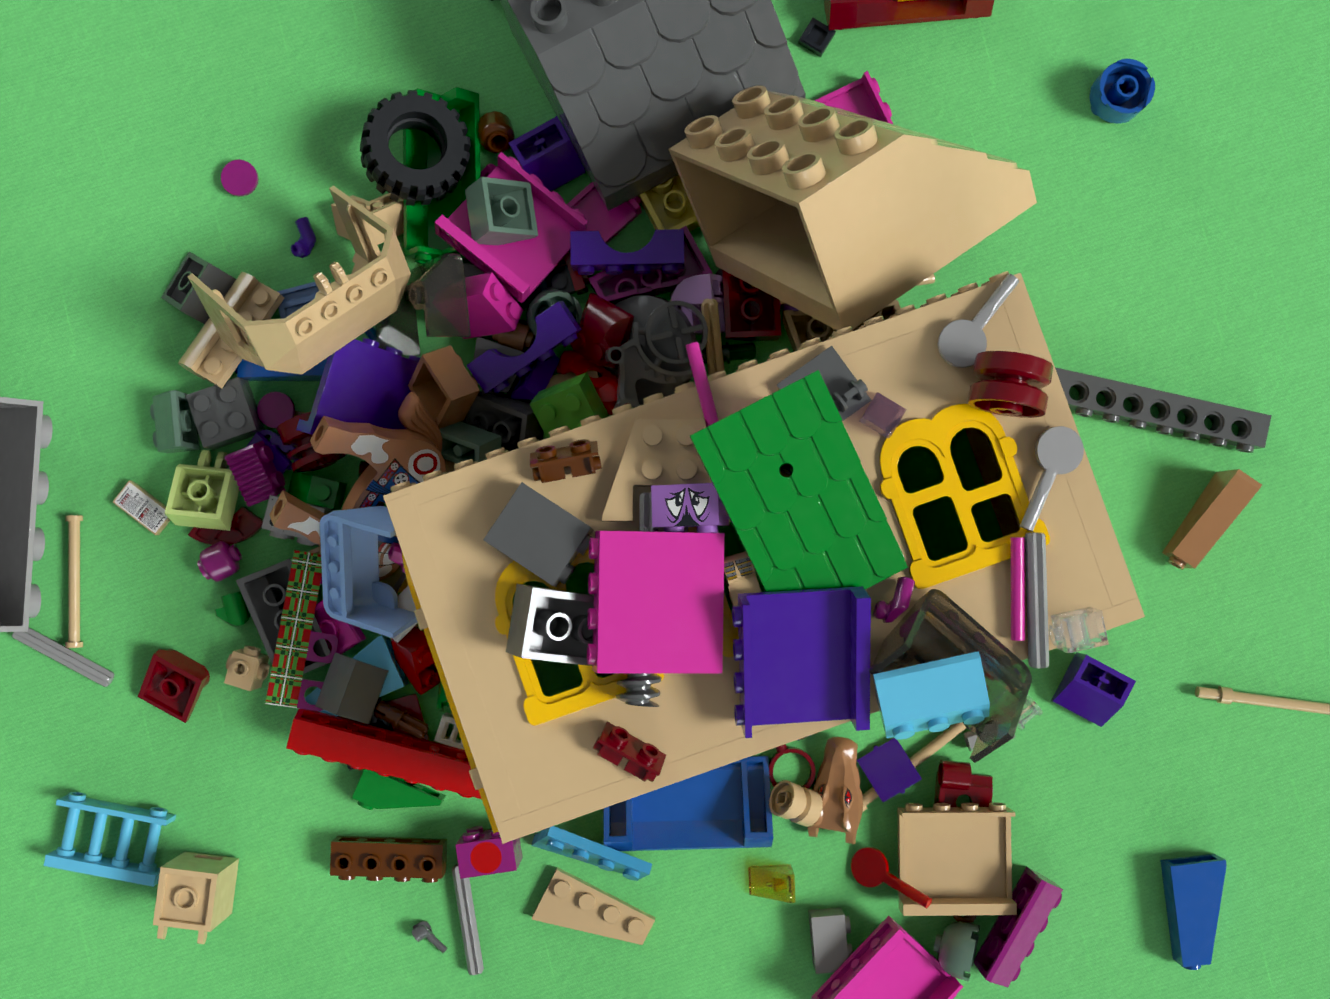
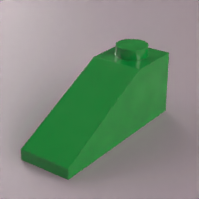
(393, 792)

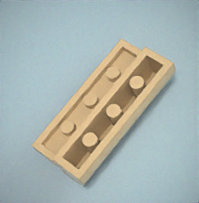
(208, 354)

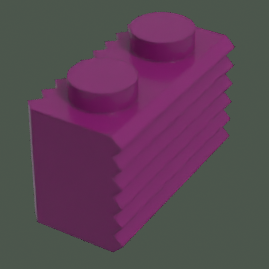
(256, 473)

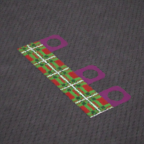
(295, 635)

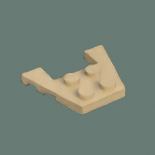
(655, 455)

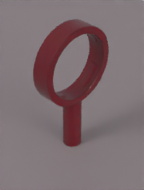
(783, 749)

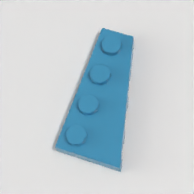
(591, 852)

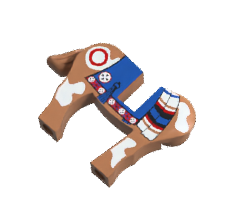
(393, 459)

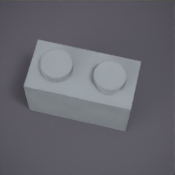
(829, 939)

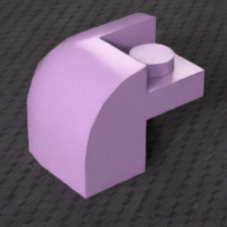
(695, 290)

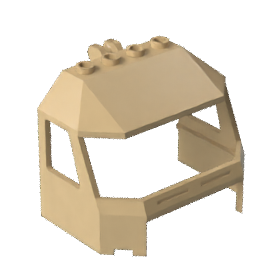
(335, 314)

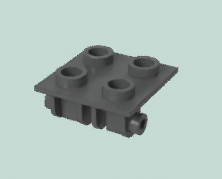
(843, 387)

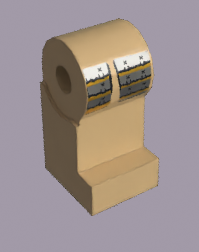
(740, 576)

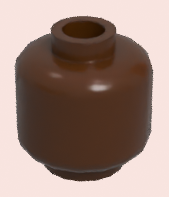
(495, 132)

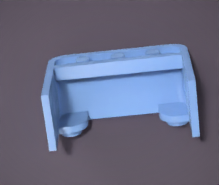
(352, 571)

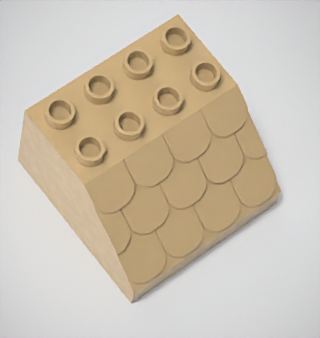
(837, 203)

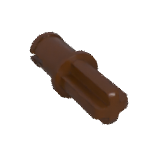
(401, 720)

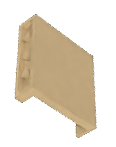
(956, 859)

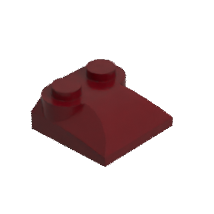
(602, 327)
(174, 683)

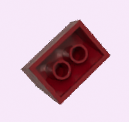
(749, 311)

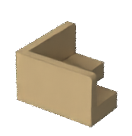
(382, 207)

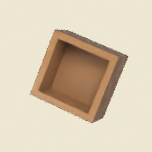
(444, 386)

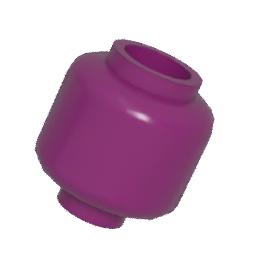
(219, 561)

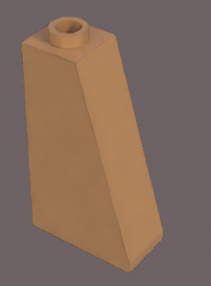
(1210, 517)

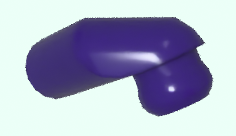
(307, 240)

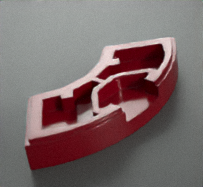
(244, 526)

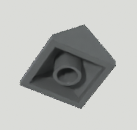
(351, 688)

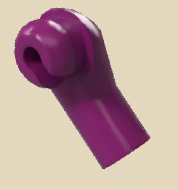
(890, 611)

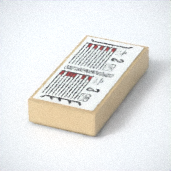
(142, 507)

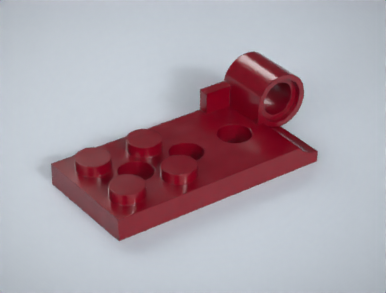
(956, 779)

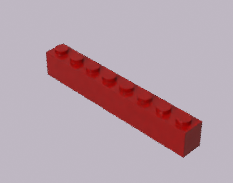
(381, 751)

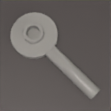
(964, 338)
(1057, 452)

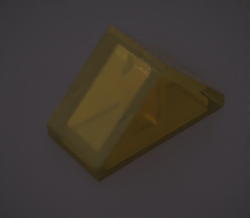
(772, 882)

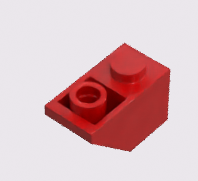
(416, 660)

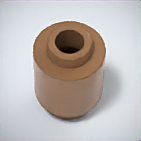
(518, 339)

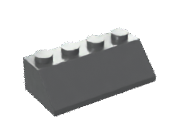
(265, 599)

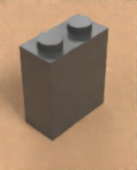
(539, 535)

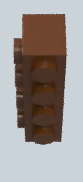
(388, 858)

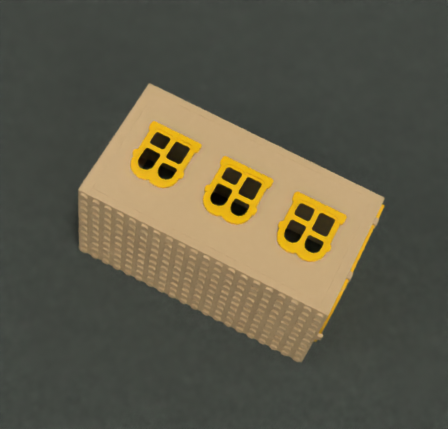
(536, 750)

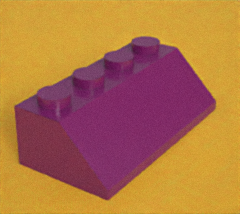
(1014, 935)

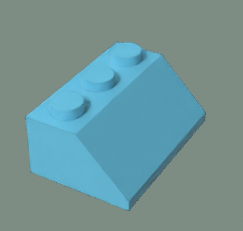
(932, 695)

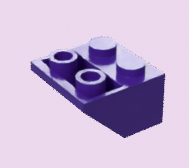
(548, 154)
(1092, 689)

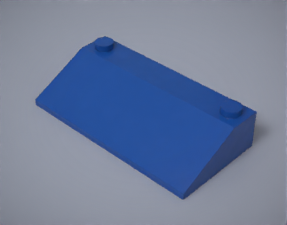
(702, 812)

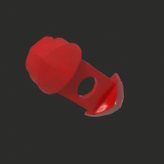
(605, 386)

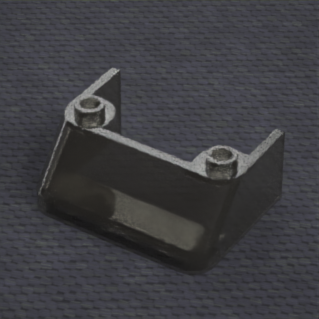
(439, 291)
(941, 630)

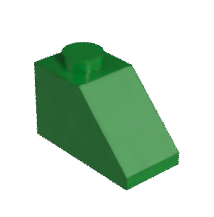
(317, 490)

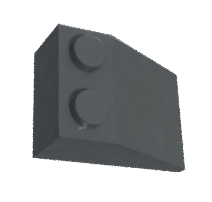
(505, 417)
(550, 625)

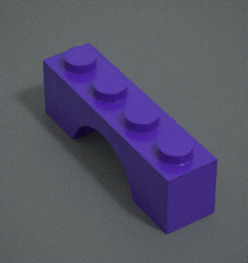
(662, 253)
(554, 328)

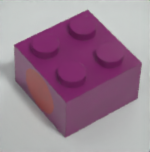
(483, 853)

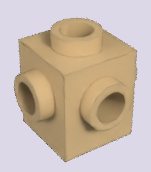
(247, 668)

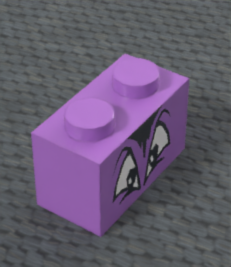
(687, 506)

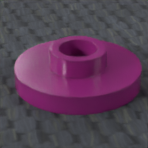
(239, 178)
(275, 409)

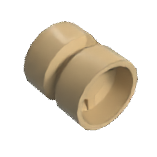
(795, 803)

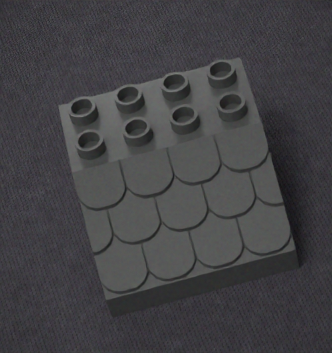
(642, 71)

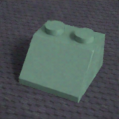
(500, 211)
(173, 423)

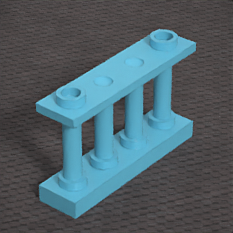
(92, 861)

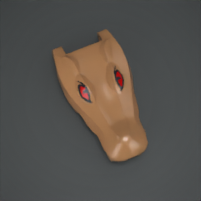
(840, 789)

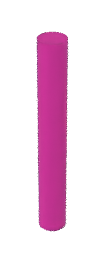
(702, 383)
(1018, 588)

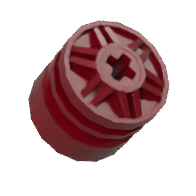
(308, 458)

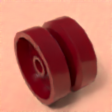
(1010, 384)

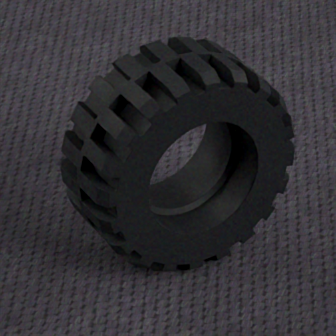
(421, 114)

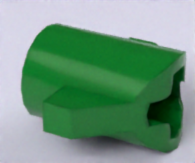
(234, 609)

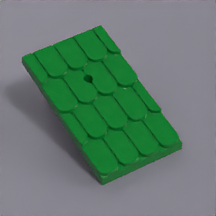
(819, 522)

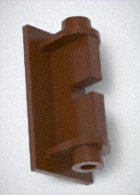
(550, 461)

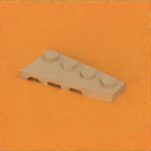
(586, 908)

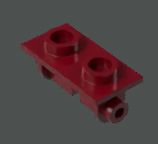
(643, 758)

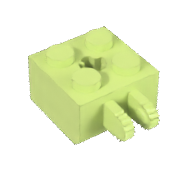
(203, 494)

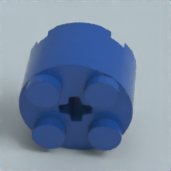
(1122, 91)

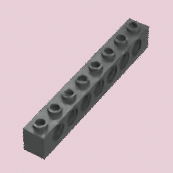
(1251, 425)

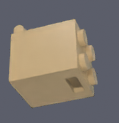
(195, 893)

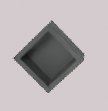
(225, 413)

